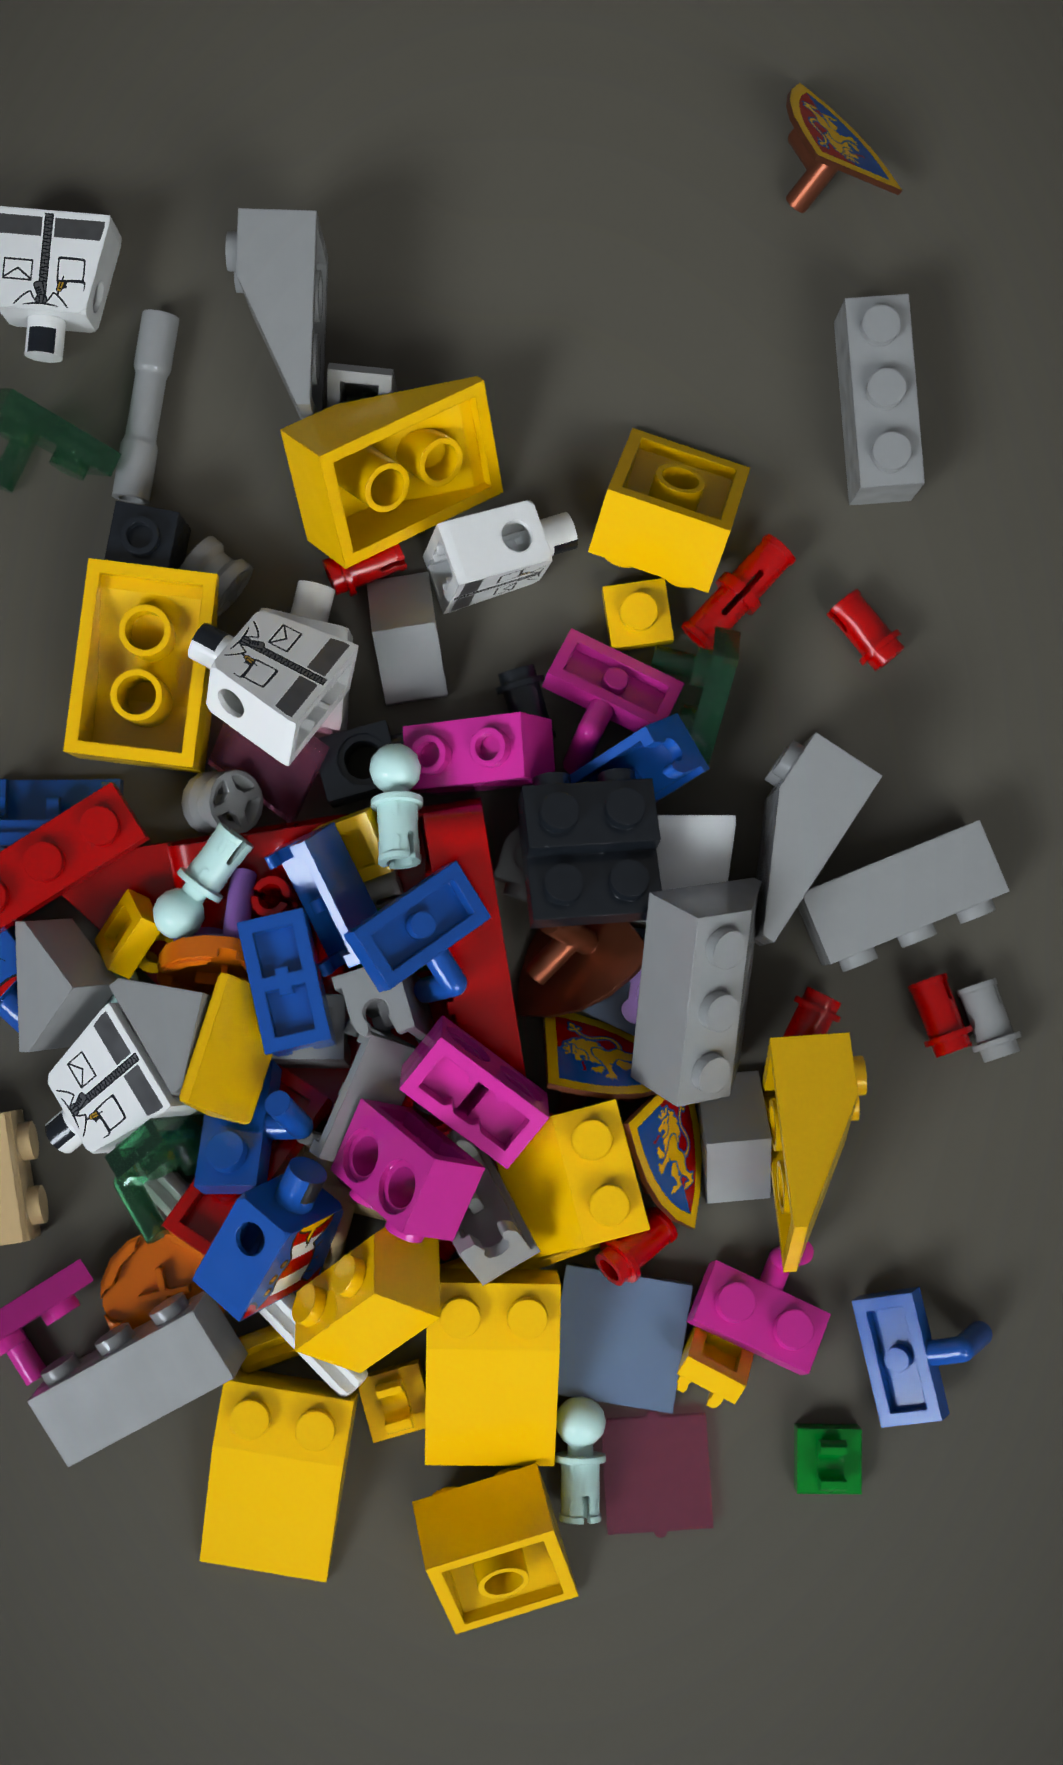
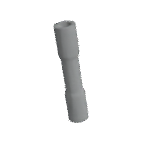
(152, 368)

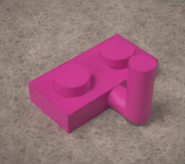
(610, 689)
(49, 1300)
(760, 1313)

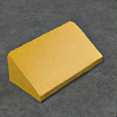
(228, 1056)

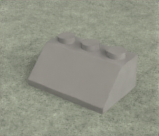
(695, 989)

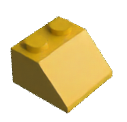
(669, 510)
(577, 1181)
(369, 1301)
(494, 1548)

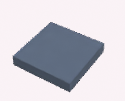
(621, 1339)

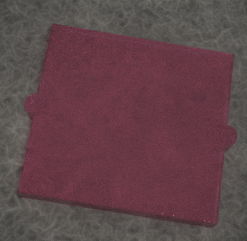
(282, 786)
(657, 1473)

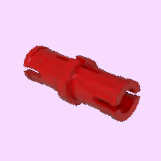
(767, 565)

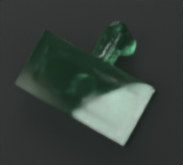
(30, 424)
(713, 674)
(148, 1154)

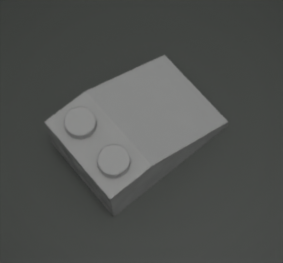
(284, 276)
(803, 821)

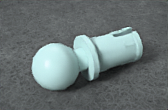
(395, 772)
(180, 910)
(580, 1426)

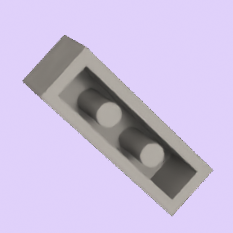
(879, 399)
(903, 897)
(136, 1375)

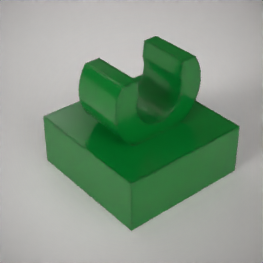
(827, 1458)

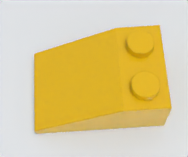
(391, 466)
(132, 679)
(809, 1100)
(493, 1370)
(277, 1474)

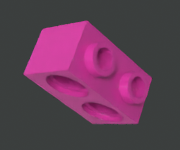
(481, 752)
(474, 1092)
(406, 1171)

